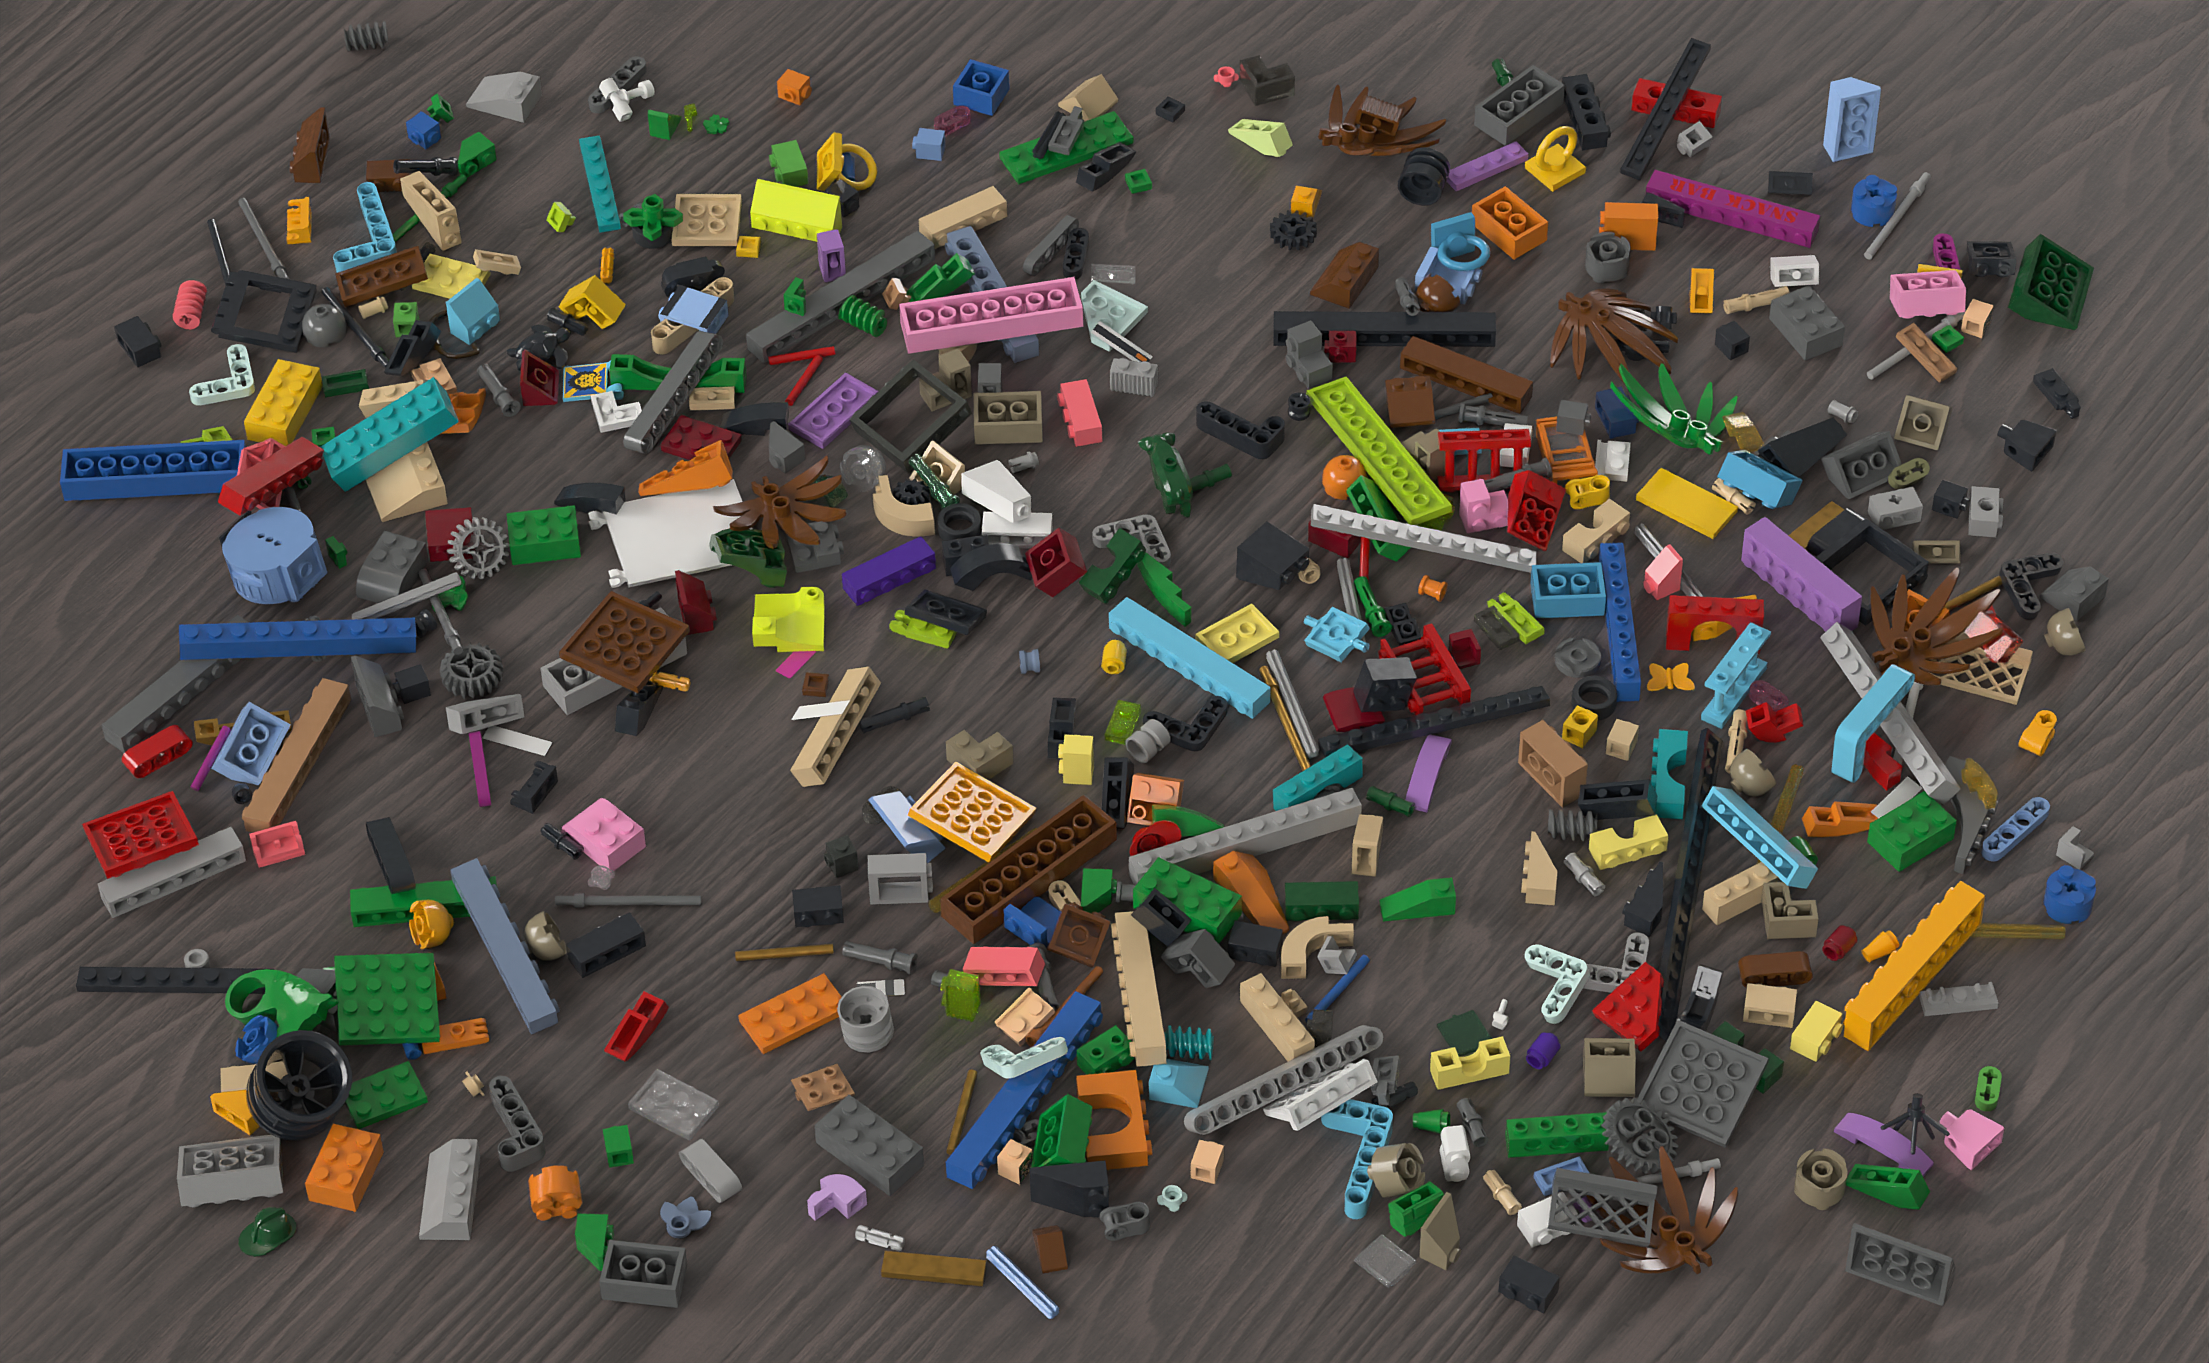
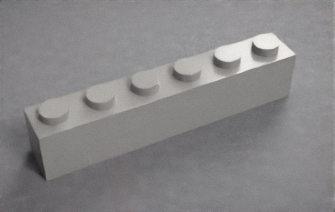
(172, 874)

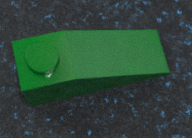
(1422, 900)
(1892, 1185)

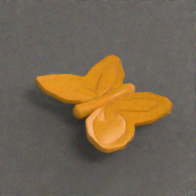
(1668, 677)

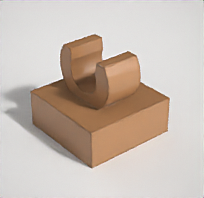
(895, 294)

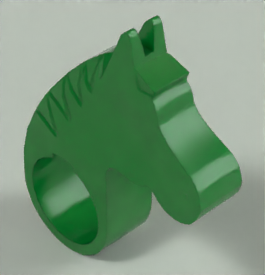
(286, 1000)

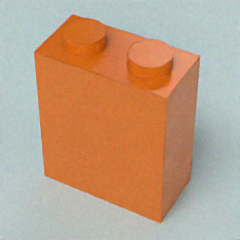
(1633, 221)

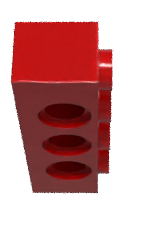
(1695, 107)

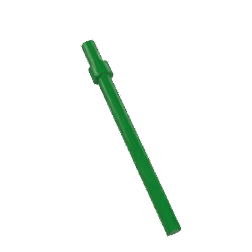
(447, 191)

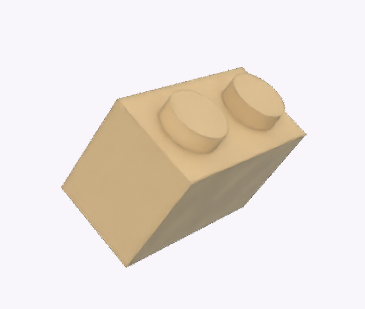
(1769, 1005)

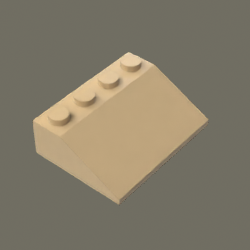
(408, 485)

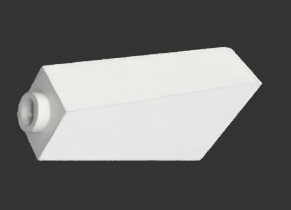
(997, 490)

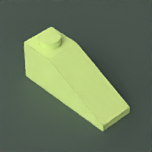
(1264, 136)

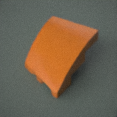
(468, 410)

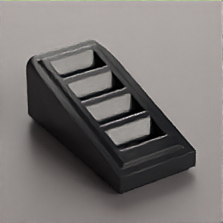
(1665, 206)

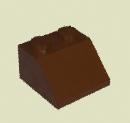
(1410, 401)

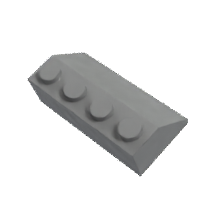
(450, 1191)

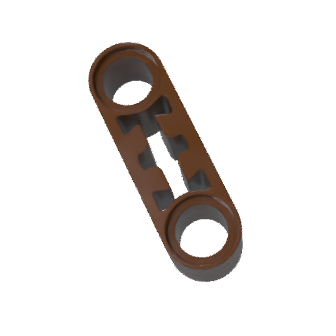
(1776, 969)

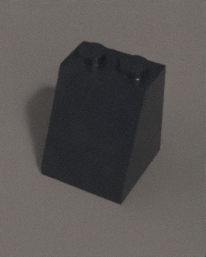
(1270, 557)

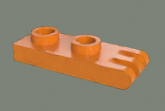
(459, 1035)

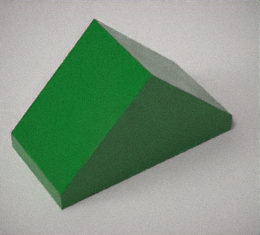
(662, 124)

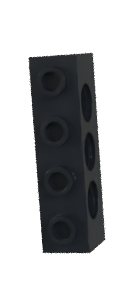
(1585, 112)

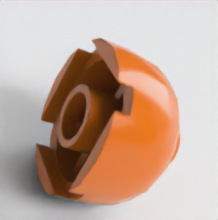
(1340, 474)

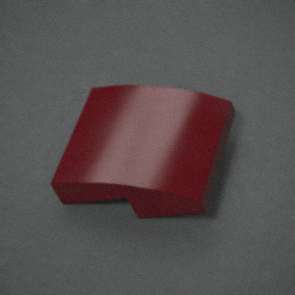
(1346, 711)

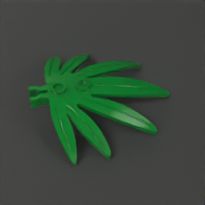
(1678, 425)

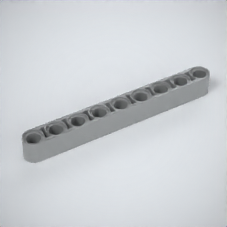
(1273, 1083)

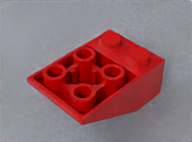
(1533, 508)

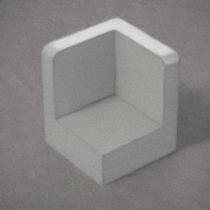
(2072, 851)
(1335, 959)

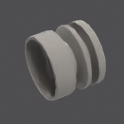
(865, 1019)

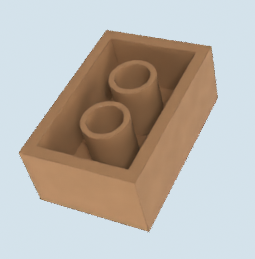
(1552, 762)

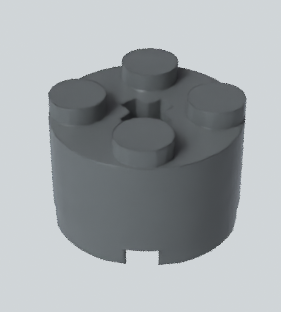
(1607, 257)

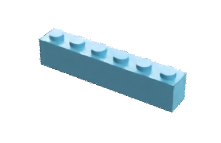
(1759, 837)

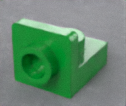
(795, 297)

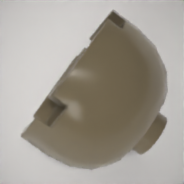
(2064, 634)
(1750, 775)
(543, 937)

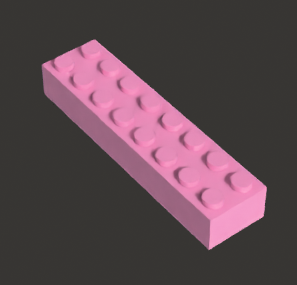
(991, 315)

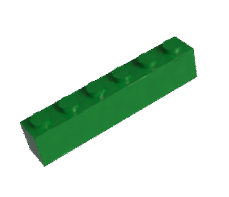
(379, 907)

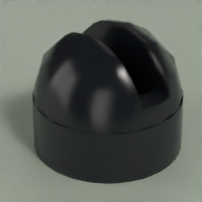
(244, 791)

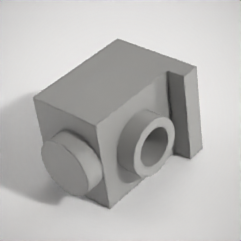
(1696, 134)

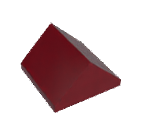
(538, 381)

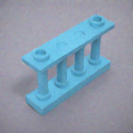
(1735, 675)

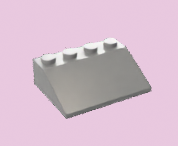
(230, 1170)

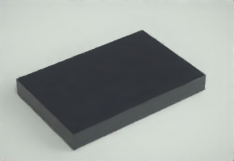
(945, 612)

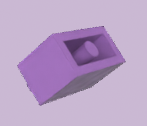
(831, 255)

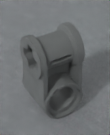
(1125, 1220)

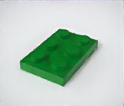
(384, 1095)

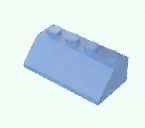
(1851, 118)

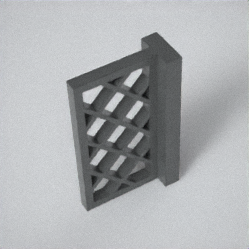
(1600, 1188)

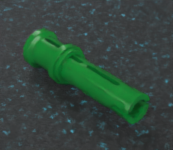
(1363, 588)

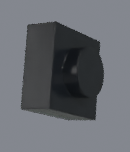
(1170, 109)

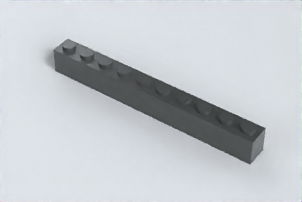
(824, 305)

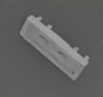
(1958, 999)

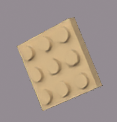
(707, 220)

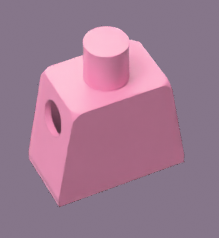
(1971, 1136)

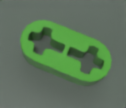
(1992, 1089)

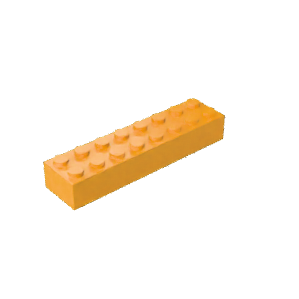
(1913, 965)

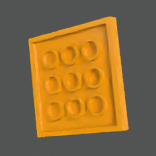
(972, 812)

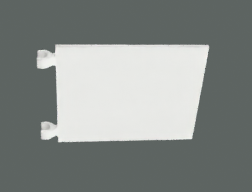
(666, 533)

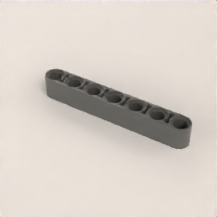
(673, 392)

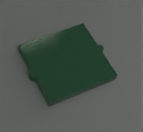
(1464, 1032)

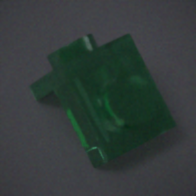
(836, 495)

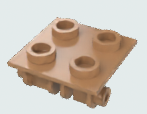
(822, 1087)

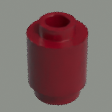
(1839, 943)

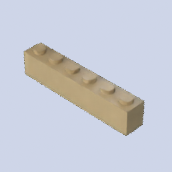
(834, 731)

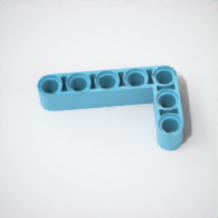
(381, 236)
(1865, 719)
(1375, 1126)

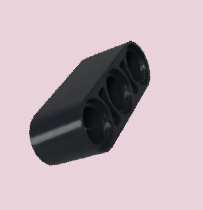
(1834, 530)

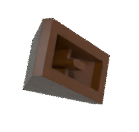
(1050, 1248)

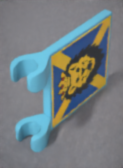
(588, 380)

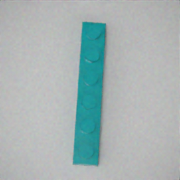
(599, 184)

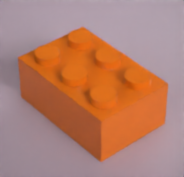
(1510, 222)
(344, 1167)

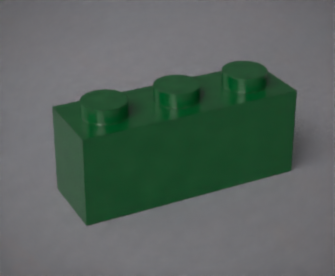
(1321, 899)

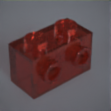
(2003, 646)

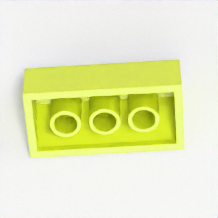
(794, 210)

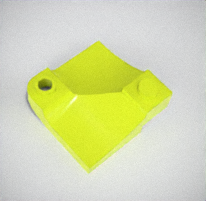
(790, 620)

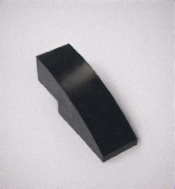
(1104, 166)
(412, 348)
(756, 418)
(592, 497)
(1060, 723)

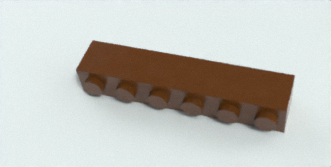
(1466, 374)

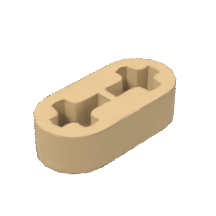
(1059, 901)

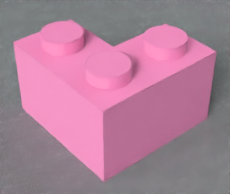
(1482, 509)

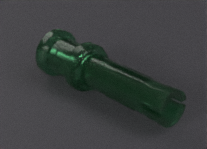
(939, 490)

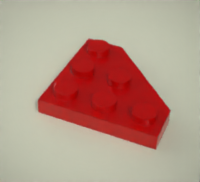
(1634, 1007)

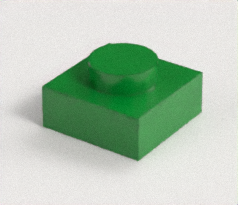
(1138, 181)
(1947, 338)
(322, 435)
(336, 552)

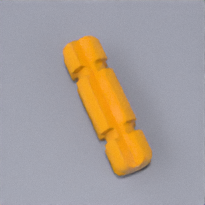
(607, 265)
(671, 681)

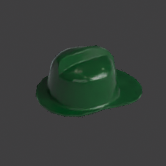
(268, 1231)

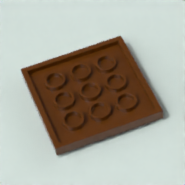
(624, 641)

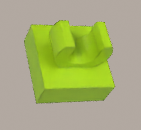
(560, 217)

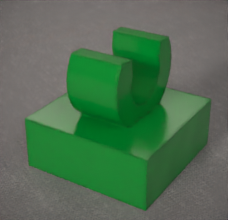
(440, 109)

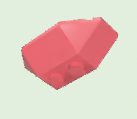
(256, 453)

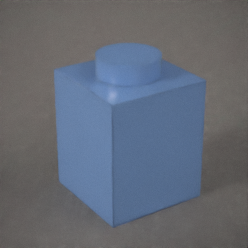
(929, 144)

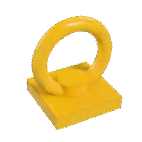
(831, 161)
(1556, 165)

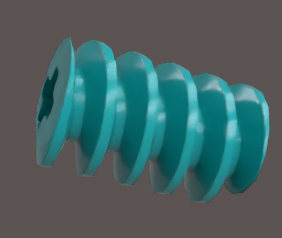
(1189, 1042)

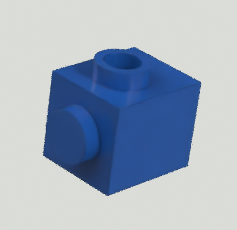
(423, 130)

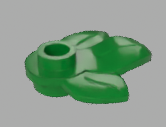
(456, 596)

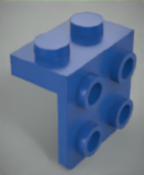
(1033, 922)

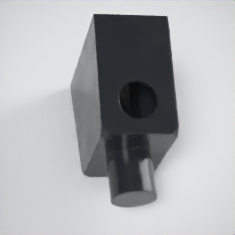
(2027, 442)

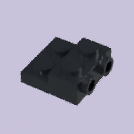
(1991, 258)

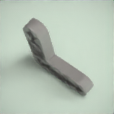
(1142, 533)
(1616, 973)

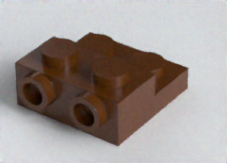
(1078, 934)

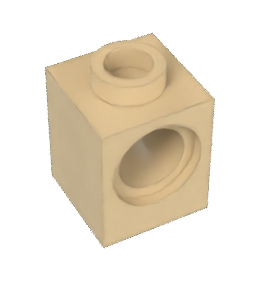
(1622, 739)

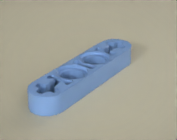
(2019, 831)

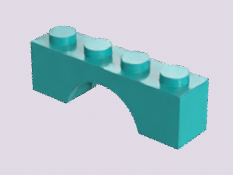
(1671, 753)
(1340, 767)

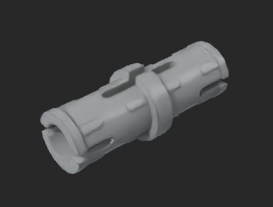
(1584, 874)

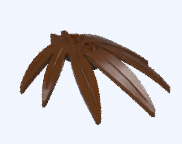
(1366, 139)
(1602, 316)
(781, 507)
(1912, 648)
(1675, 1238)

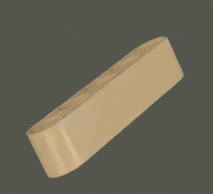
(670, 334)

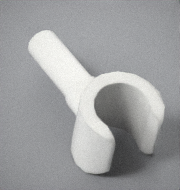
(1500, 1020)

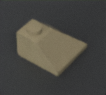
(1440, 1235)

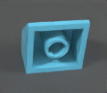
(472, 312)

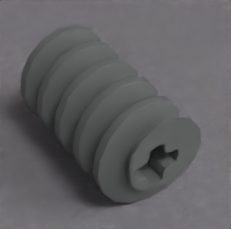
(366, 36)
(1571, 824)

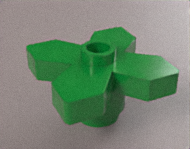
(652, 217)

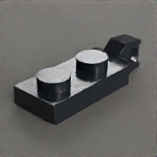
(2057, 392)

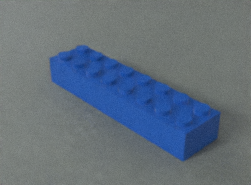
(149, 469)

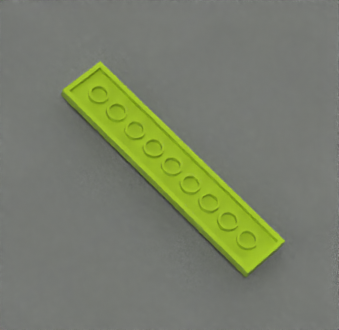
(1379, 451)

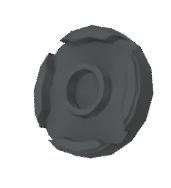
(1577, 657)

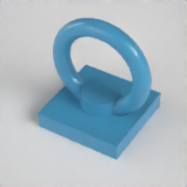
(1455, 238)

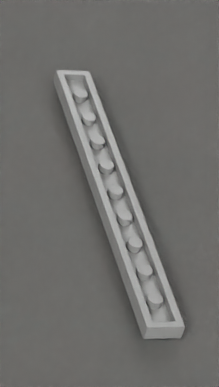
(1422, 538)

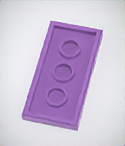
(831, 411)

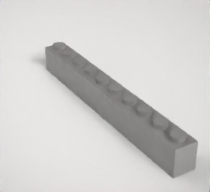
(1898, 724)
(1256, 834)

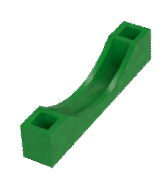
(641, 375)

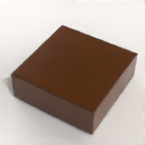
(815, 684)

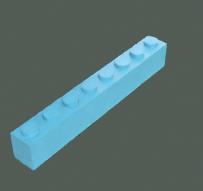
(1189, 657)

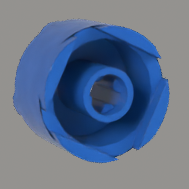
(1873, 201)
(2069, 895)

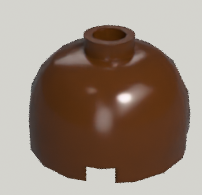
(1436, 295)

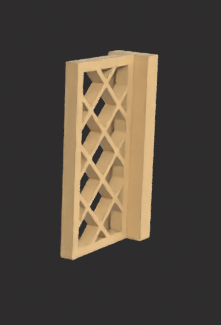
(2021, 659)

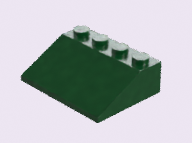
(2050, 285)

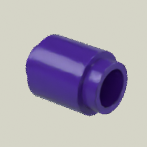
(1543, 1050)

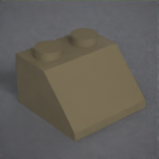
(1923, 422)

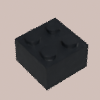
(1384, 684)

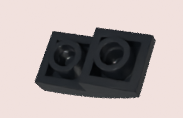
(1403, 625)

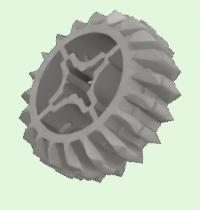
(478, 539)

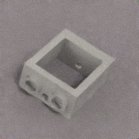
(899, 866)

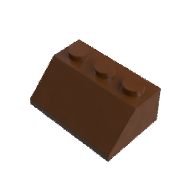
(311, 148)
(1347, 274)

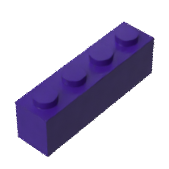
(888, 571)

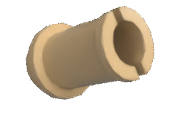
(373, 307)

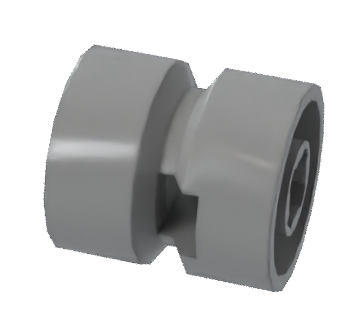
(1147, 742)

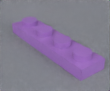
(1486, 166)

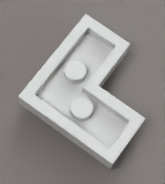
(612, 416)

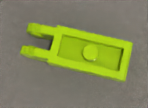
(1518, 617)
(921, 630)

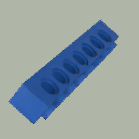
(1620, 623)

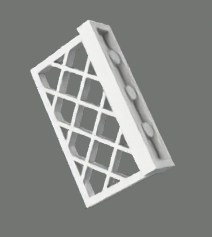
(1322, 1094)

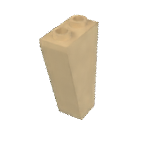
(432, 209)

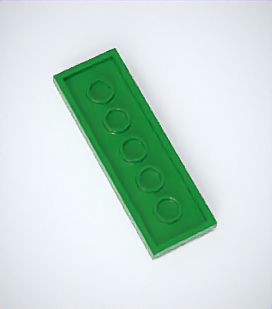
(1095, 136)

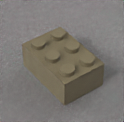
(1007, 417)

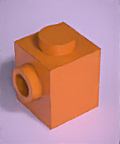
(794, 87)

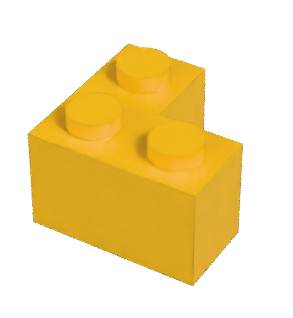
(595, 300)

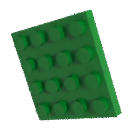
(386, 999)

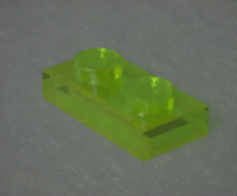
(1122, 722)

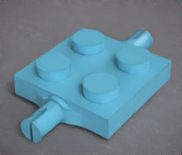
(1336, 634)

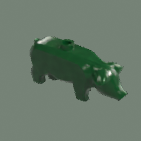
(1169, 472)

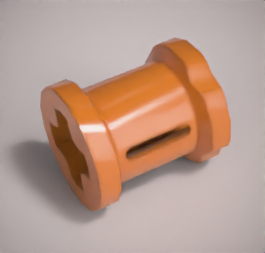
(1432, 588)

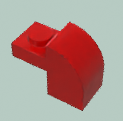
(1772, 725)

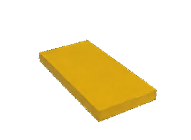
(1686, 503)

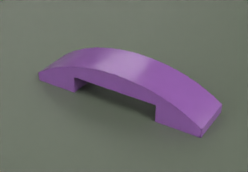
(1427, 770)
(1887, 1141)

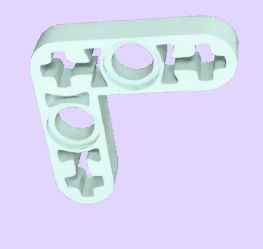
(233, 383)
(1565, 976)
(1011, 1065)

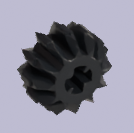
(912, 492)

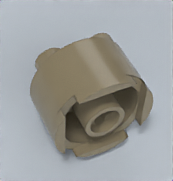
(1396, 1169)
(1821, 1178)

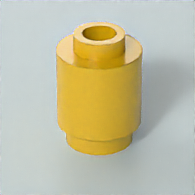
(1114, 657)

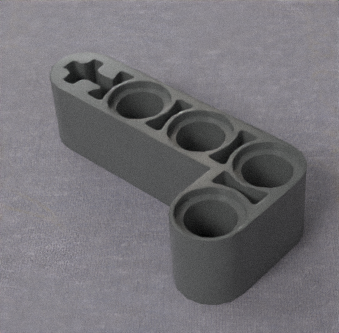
(527, 1141)

